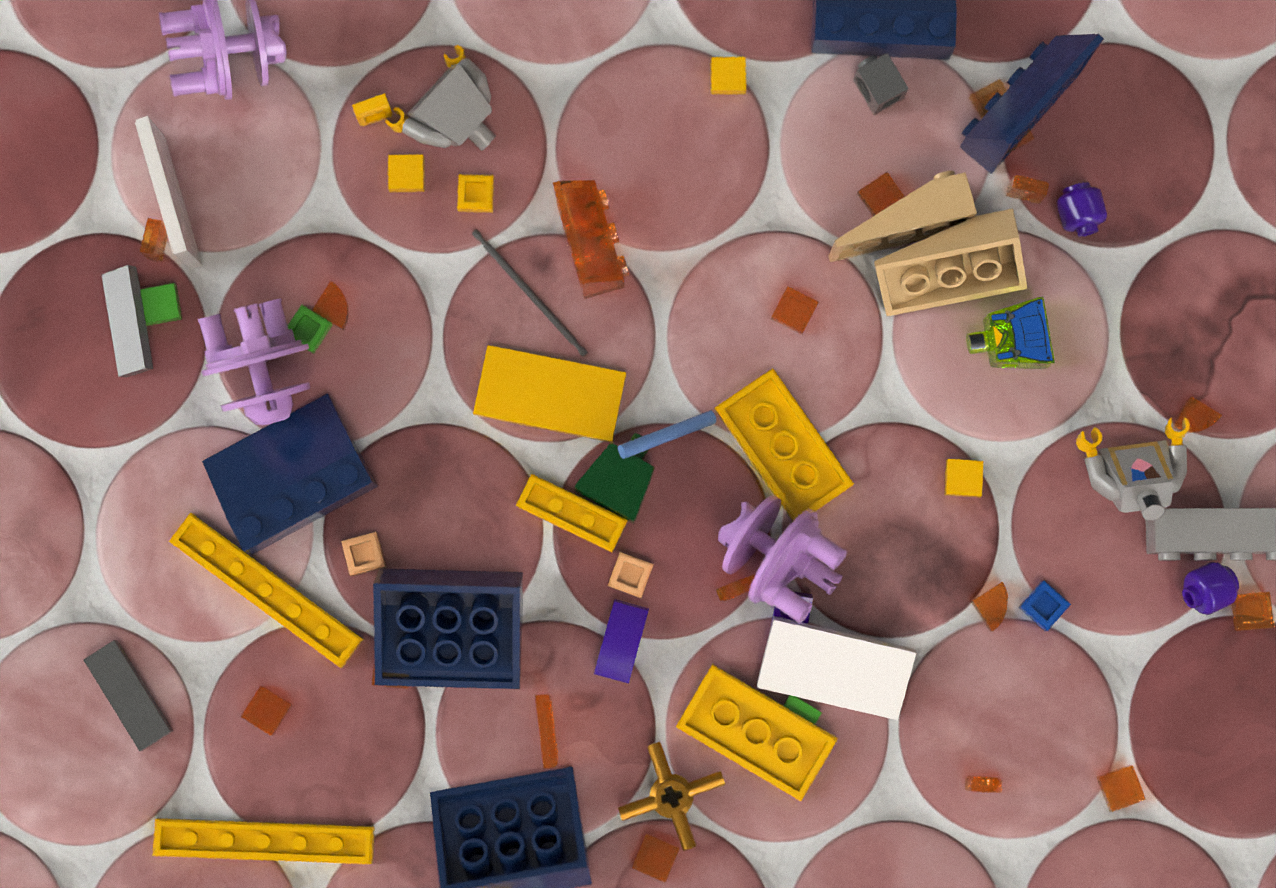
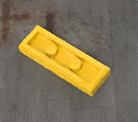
(571, 513)

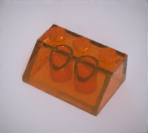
(590, 236)

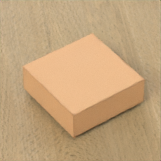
(363, 554)
(630, 575)

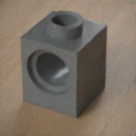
(880, 82)

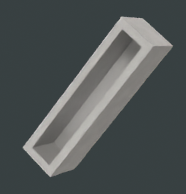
(1212, 533)

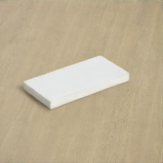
(168, 193)
(836, 668)

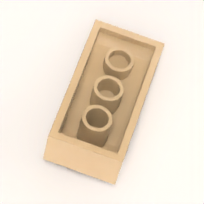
(911, 219)
(954, 265)

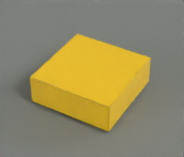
(728, 75)
(372, 110)
(406, 173)
(475, 193)
(963, 478)

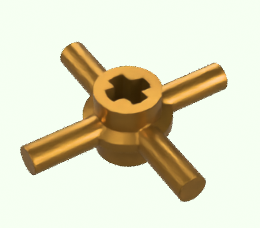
(678, 811)

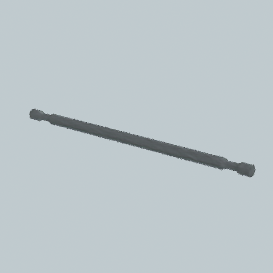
(529, 293)

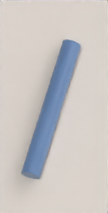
(667, 434)

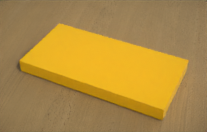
(549, 393)
(783, 445)
(756, 732)

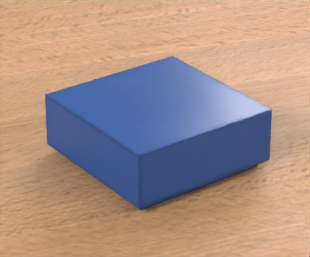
(1044, 605)

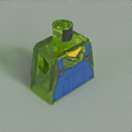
(1015, 337)

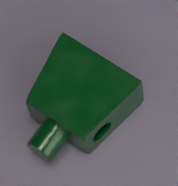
(617, 482)

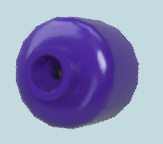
(1081, 209)
(1210, 588)

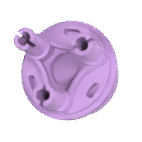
(214, 47)
(254, 352)
(786, 559)

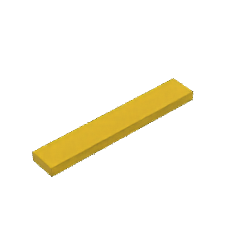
(266, 590)
(263, 841)

